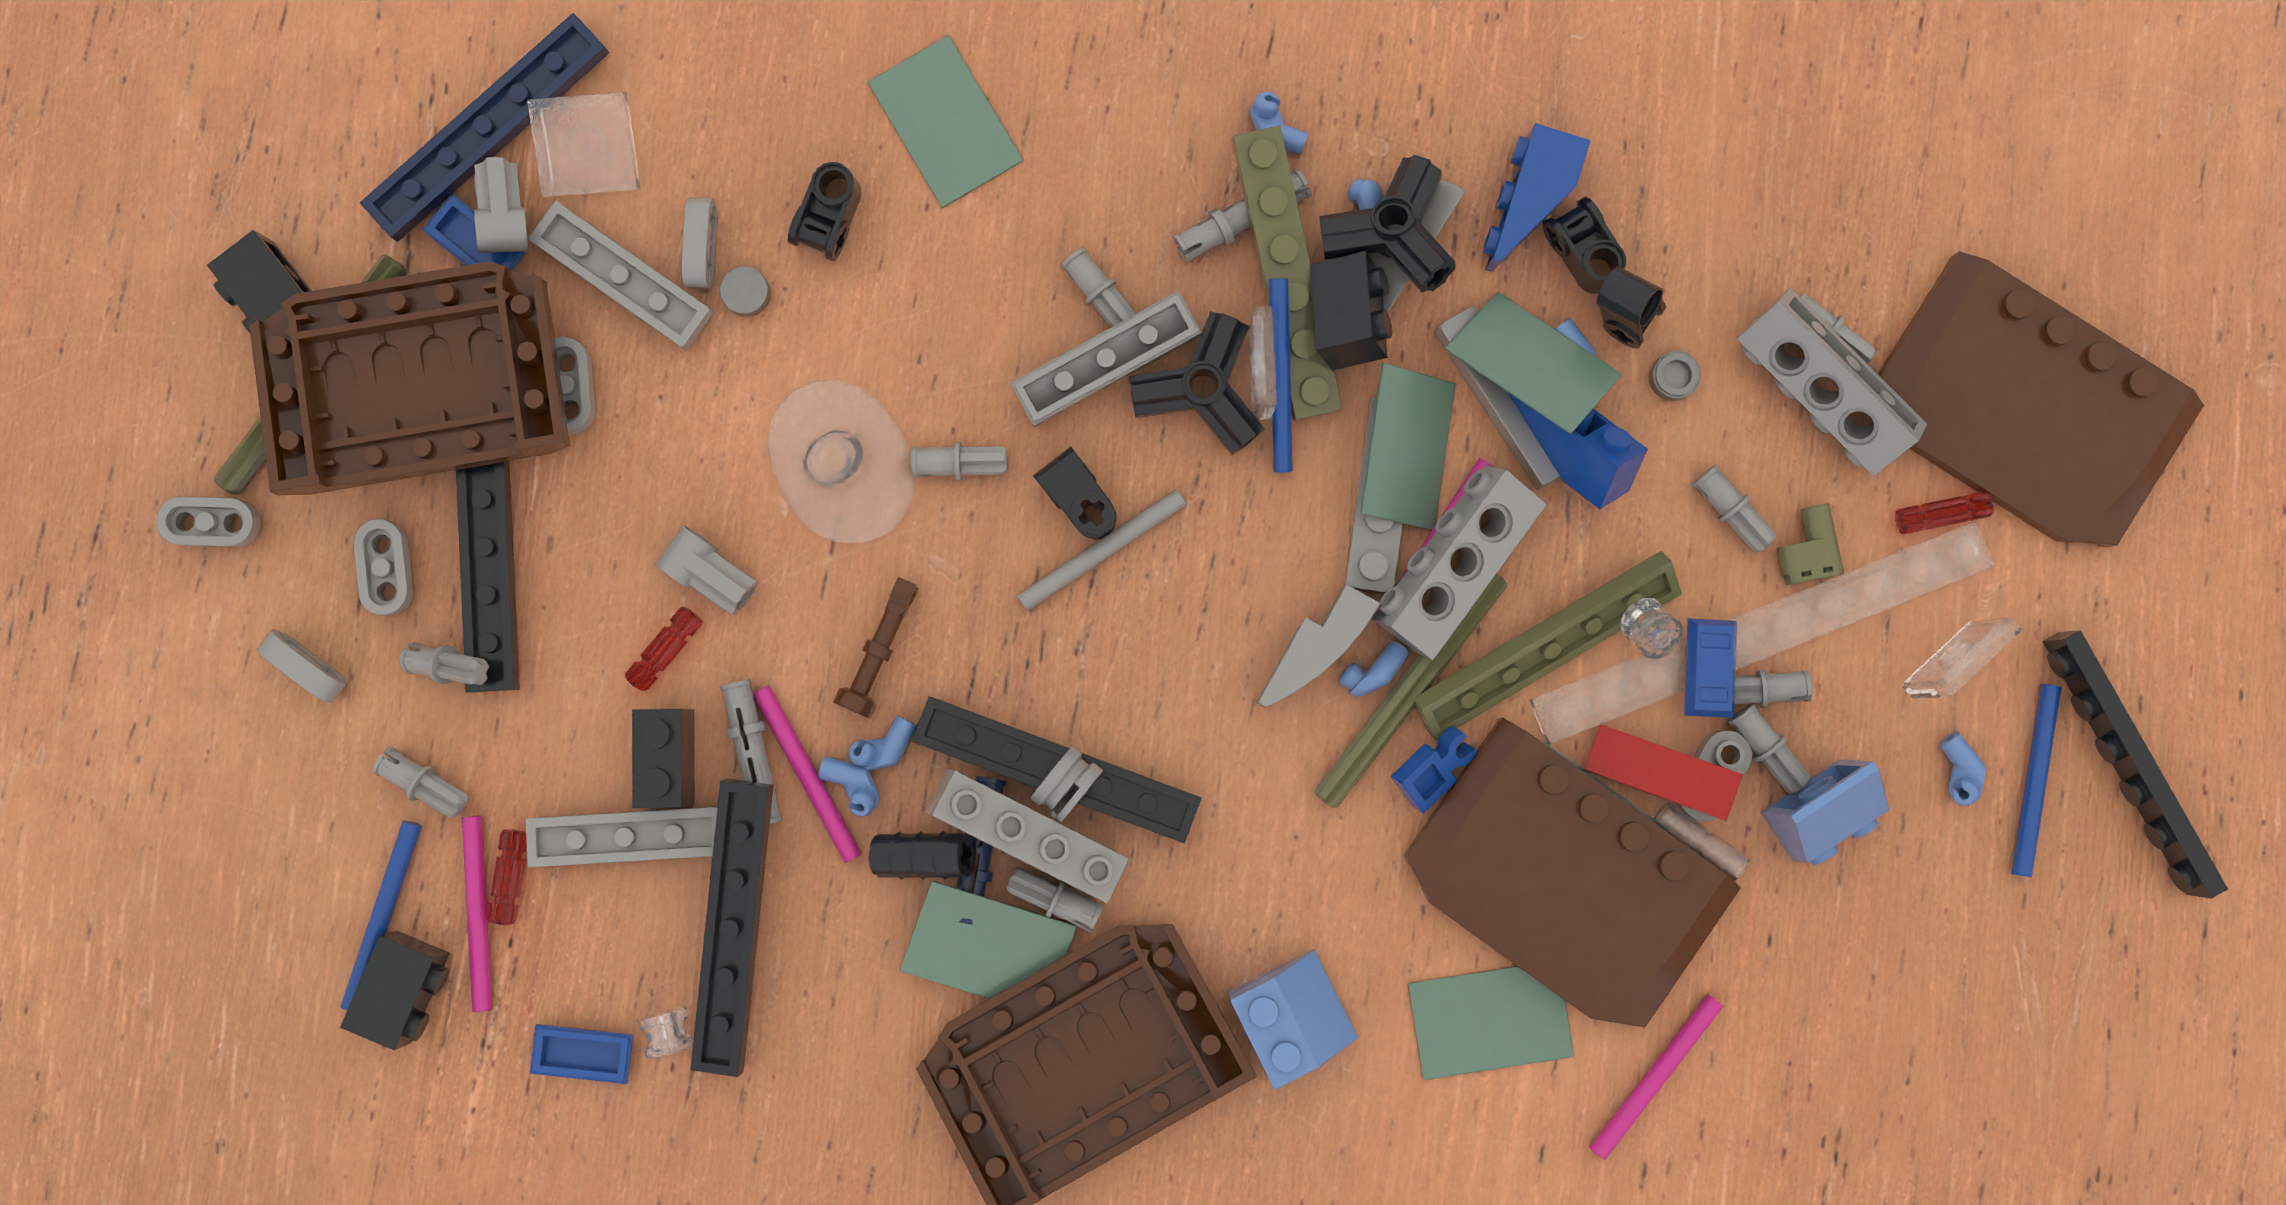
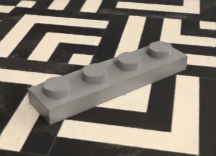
(621, 275)
(1373, 540)
(620, 836)

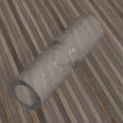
(1701, 841)

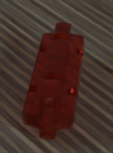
(1944, 512)
(663, 649)
(507, 877)

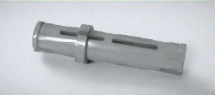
(1225, 224)
(747, 737)

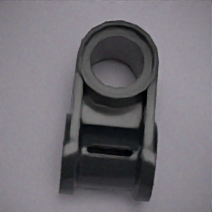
(824, 213)
(1581, 237)
(1629, 306)
(1073, 490)

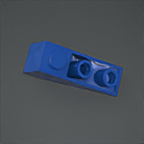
(1544, 177)
(1593, 460)

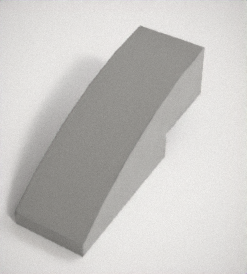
(1319, 646)

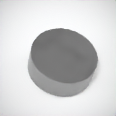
(745, 291)
(1674, 375)

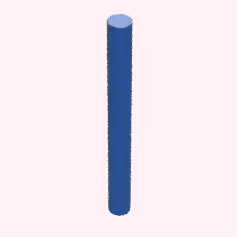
(1282, 414)
(2036, 780)
(384, 902)

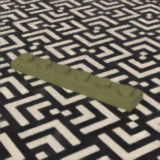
(1284, 254)
(1544, 646)

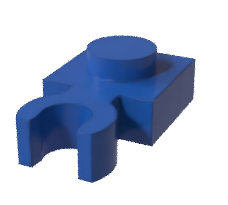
(1429, 770)

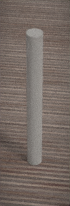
(1101, 550)

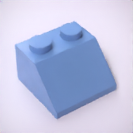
(1828, 810)
(1293, 1018)

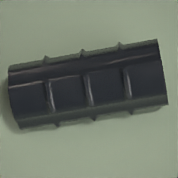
(922, 855)

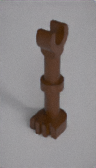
(877, 651)

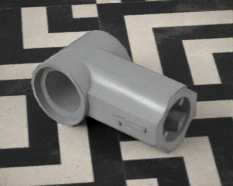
(499, 216)
(698, 565)

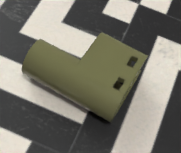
(1815, 554)

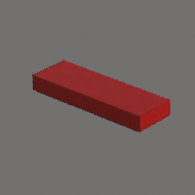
(1663, 772)

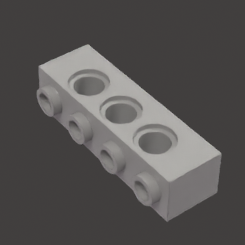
(1828, 355)
(1511, 514)
(1026, 835)

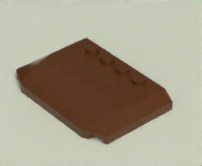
(407, 378)
(2036, 404)
(1567, 879)
(1081, 1063)

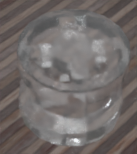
(1651, 628)
(665, 1032)

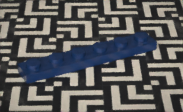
(483, 128)

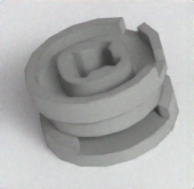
(1058, 784)

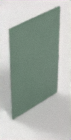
(945, 121)
(1533, 362)
(1408, 447)
(982, 957)
(1487, 1022)

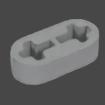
(699, 242)
(302, 666)

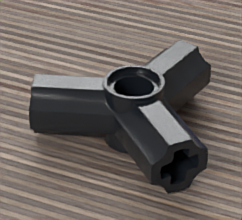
(1404, 205)
(1214, 357)

